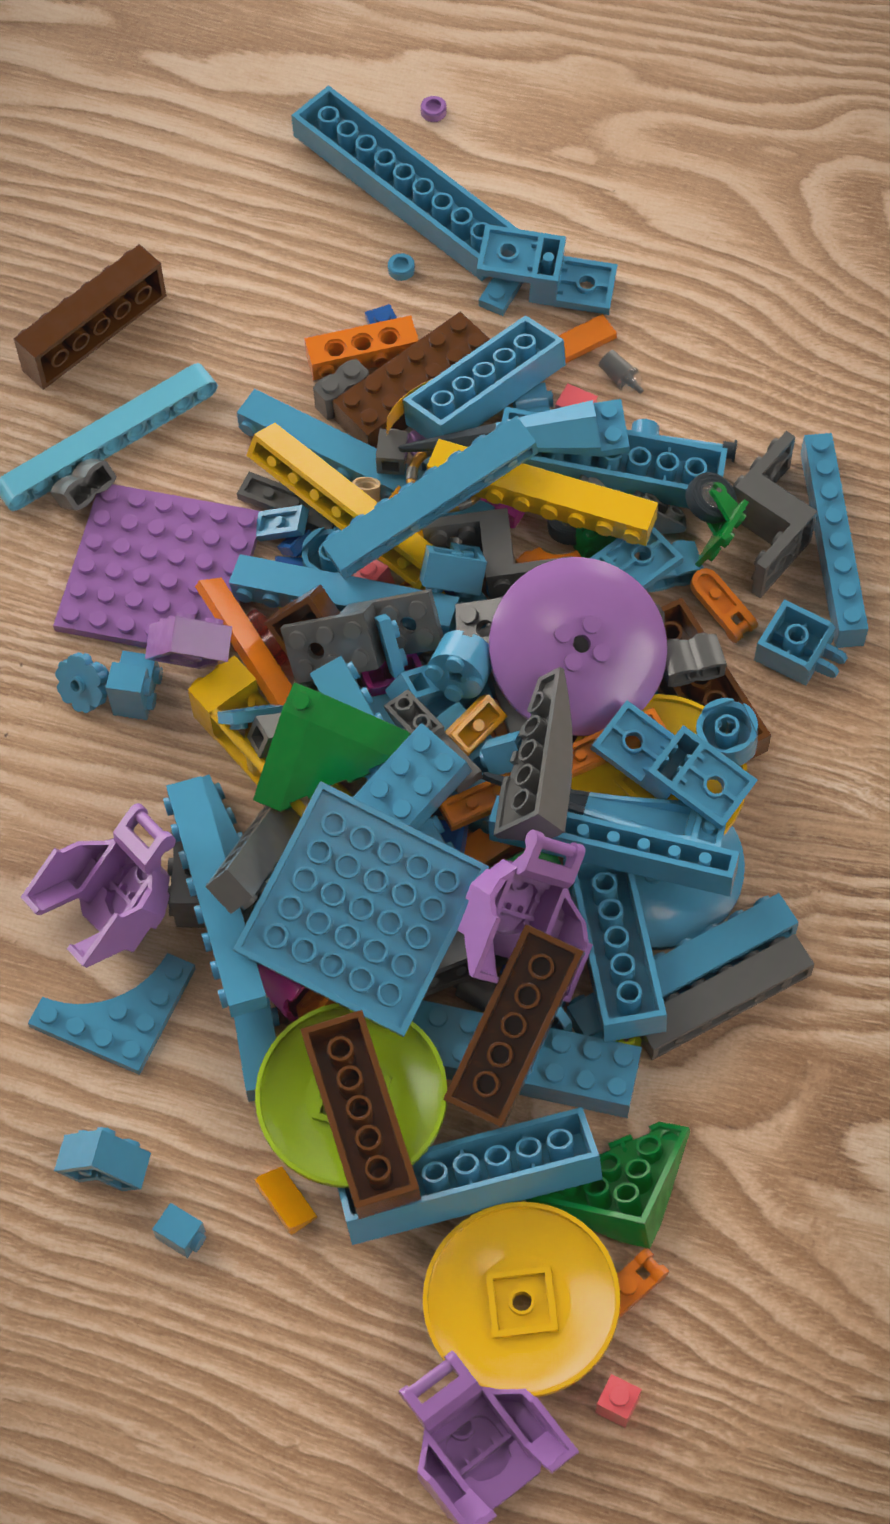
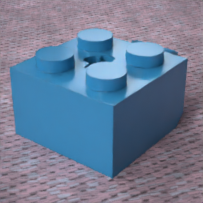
(797, 643)

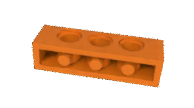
(363, 343)

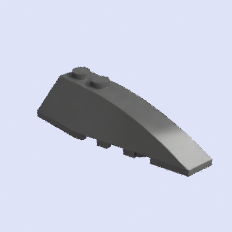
(541, 777)

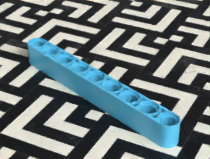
(107, 435)

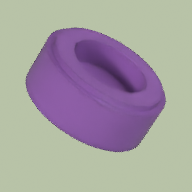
(433, 108)

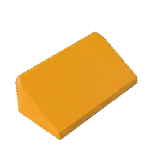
(476, 724)
(285, 1199)

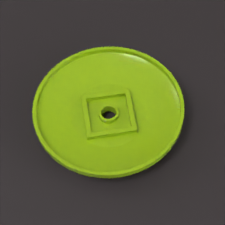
(294, 1113)

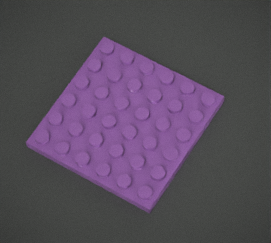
(145, 559)

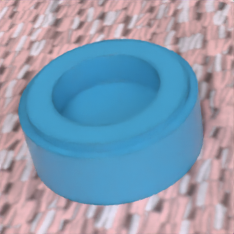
(401, 267)

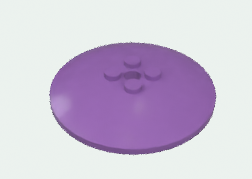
(579, 599)

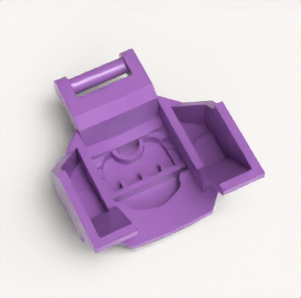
(117, 886)
(522, 894)
(481, 1442)

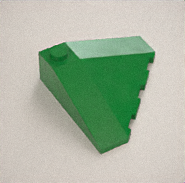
(322, 743)
(633, 1186)

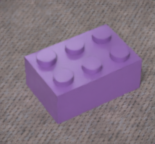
(189, 641)

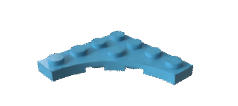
(121, 1027)

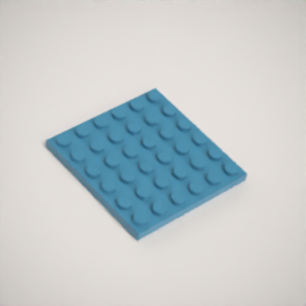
(360, 909)

